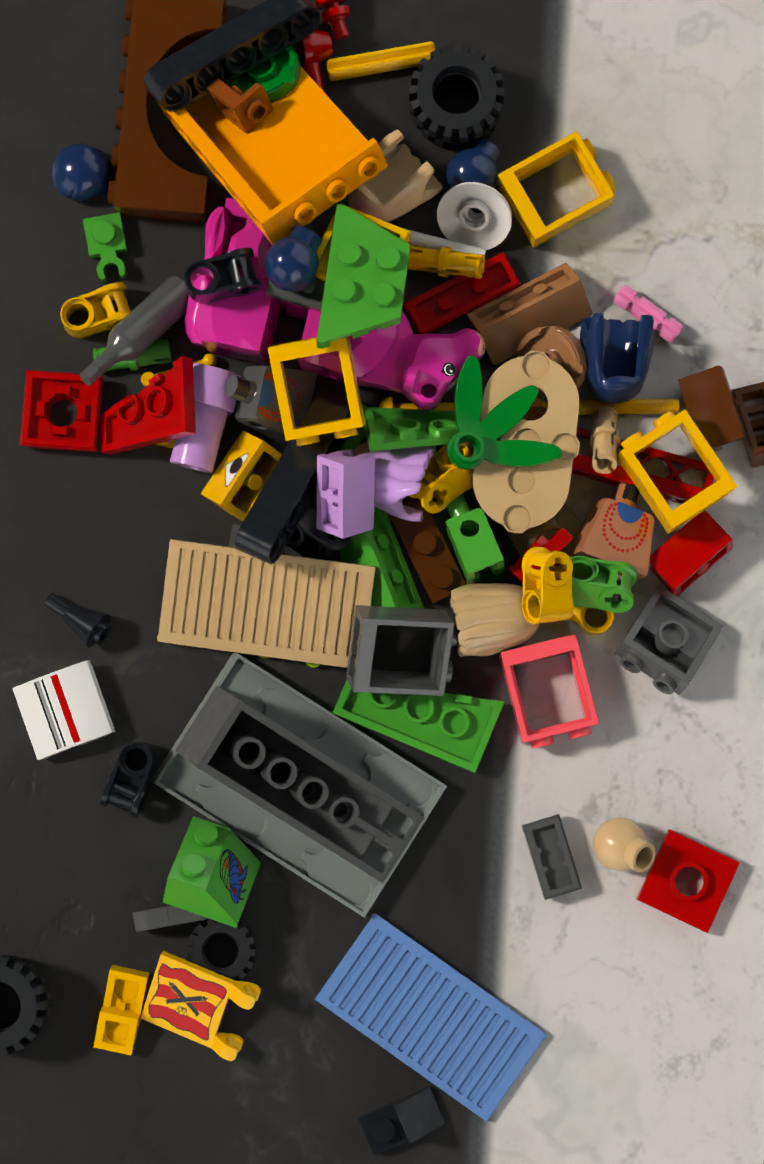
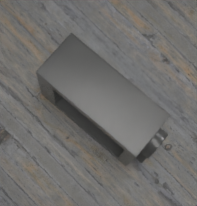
(362, 645)

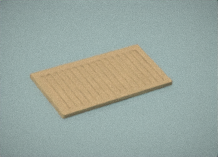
(246, 606)

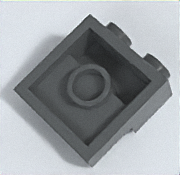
(668, 641)

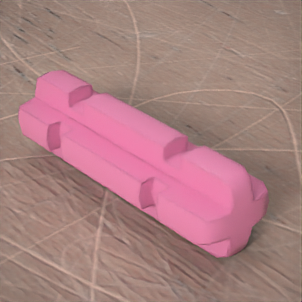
(627, 299)

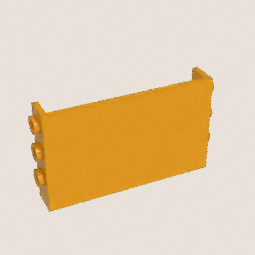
(289, 162)

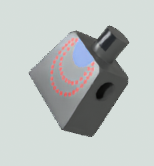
(258, 400)

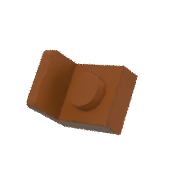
(241, 108)

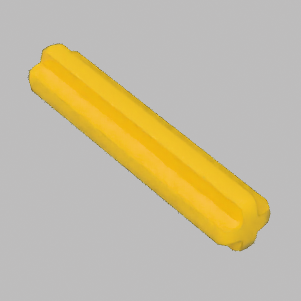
(378, 61)

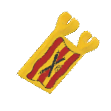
(193, 1002)

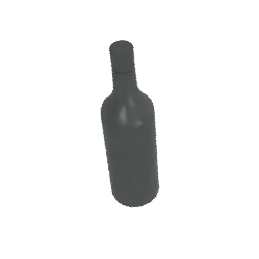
(141, 327)

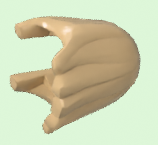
(398, 186)
(489, 618)

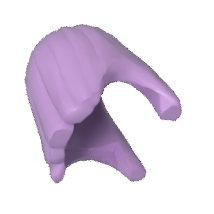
(398, 476)

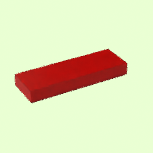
(460, 296)

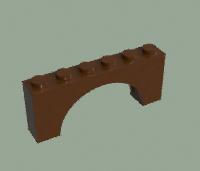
(145, 178)

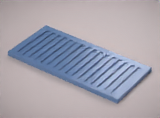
(430, 1017)

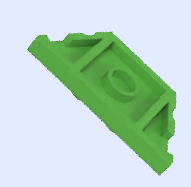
(362, 278)

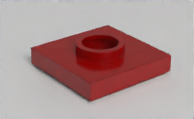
(41, 393)
(660, 888)

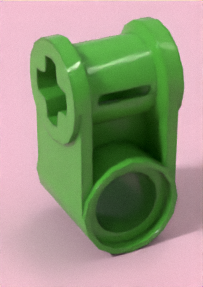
(597, 583)

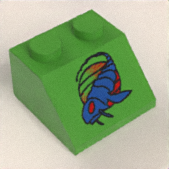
(212, 873)

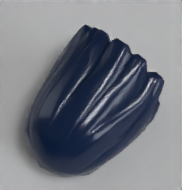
(616, 356)

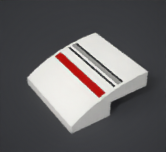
(63, 709)

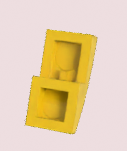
(121, 1010)

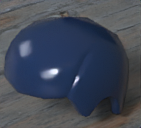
(81, 172)

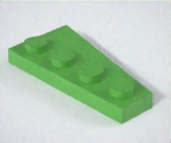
(441, 726)

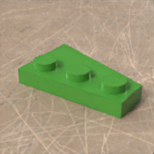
(407, 427)

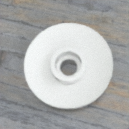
(471, 228)

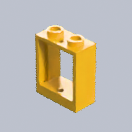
(522, 207)
(664, 425)
(310, 433)

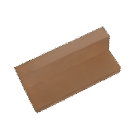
(544, 301)

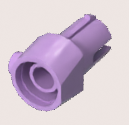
(211, 412)

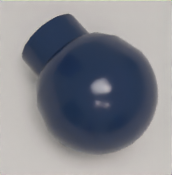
(474, 165)
(293, 260)

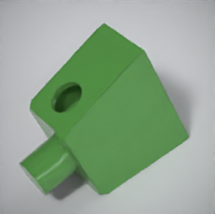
(477, 555)

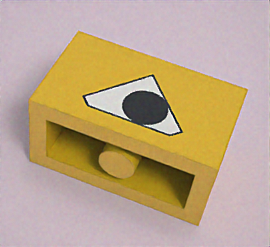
(241, 475)

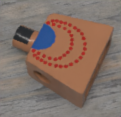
(617, 531)

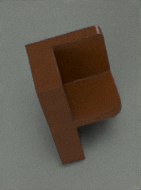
(712, 406)

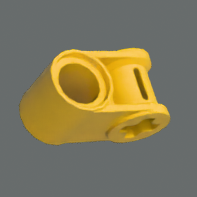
(100, 310)
(443, 481)
(547, 590)

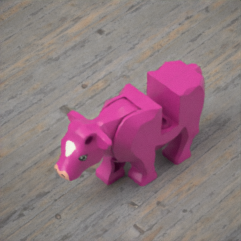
(386, 359)

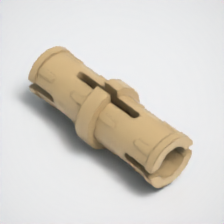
(604, 440)

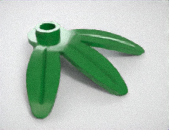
(483, 436)

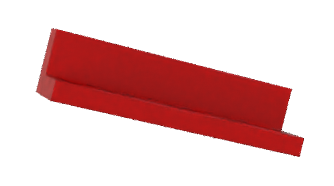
(671, 490)

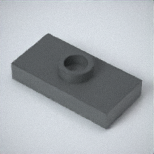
(551, 857)

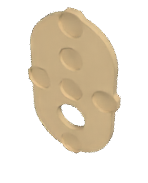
(534, 494)

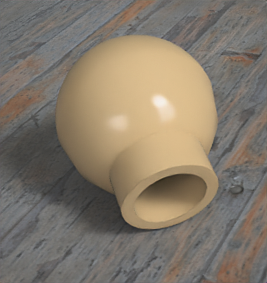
(623, 846)

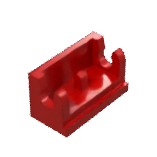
(690, 553)

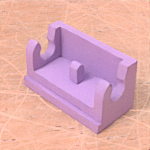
(345, 493)

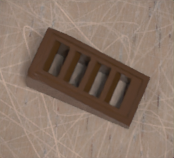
(752, 443)

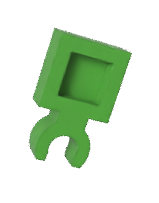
(105, 240)

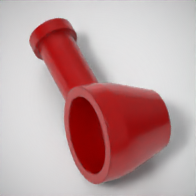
(312, 51)

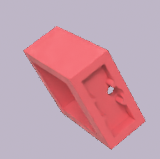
(538, 652)

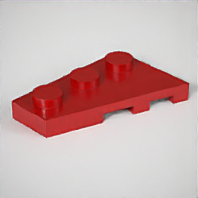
(154, 414)

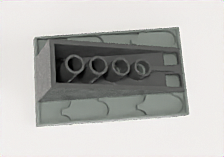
(299, 784)

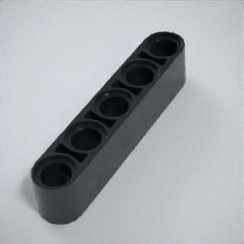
(230, 51)
(290, 485)

